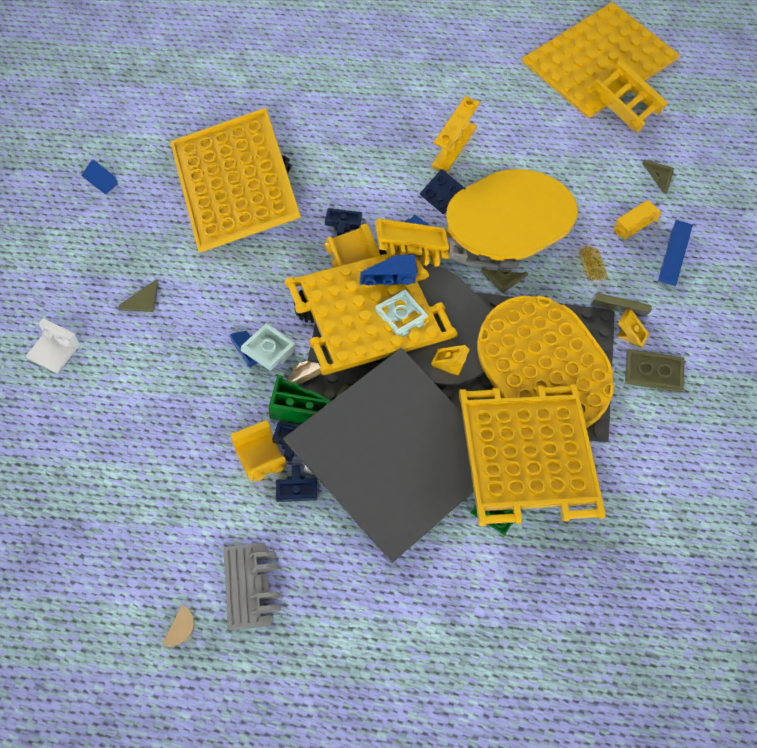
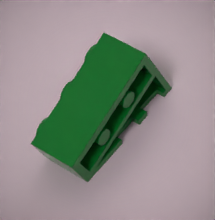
(294, 403)

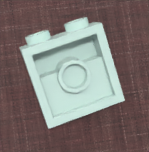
(397, 315)
(268, 347)

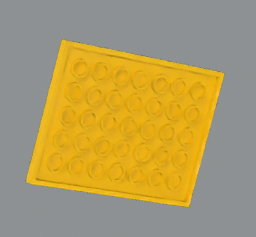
(590, 51)
(234, 180)

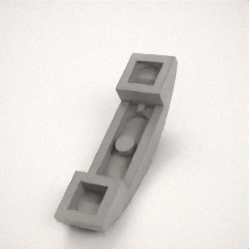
(467, 258)

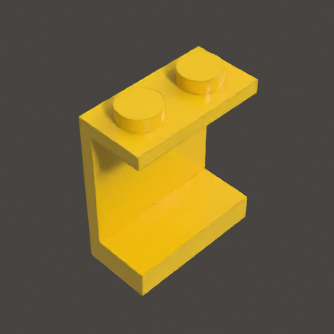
(352, 246)
(257, 451)

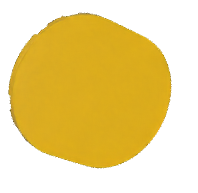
(511, 214)
(545, 344)

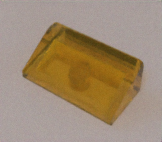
(592, 263)

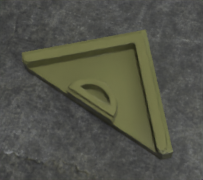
(660, 173)
(504, 278)
(142, 300)

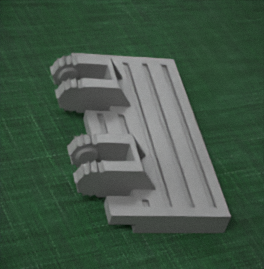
(247, 588)

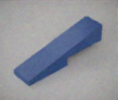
(675, 252)

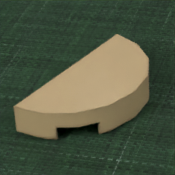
(304, 372)
(181, 628)

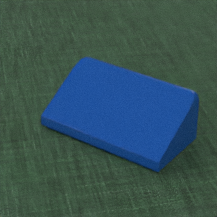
(99, 177)
(238, 340)

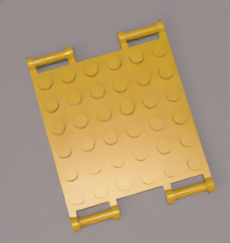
(349, 319)
(530, 454)

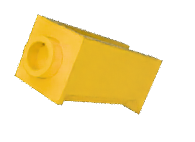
(636, 219)

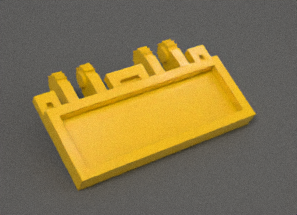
(417, 239)

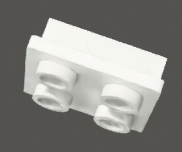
(53, 347)

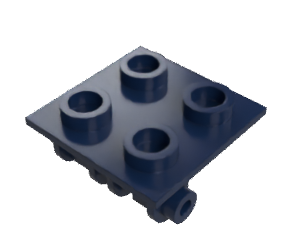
(441, 191)

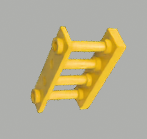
(638, 86)
(455, 134)

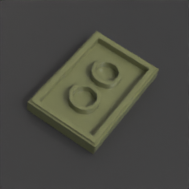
(620, 304)
(654, 370)

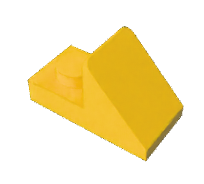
(632, 329)
(450, 359)

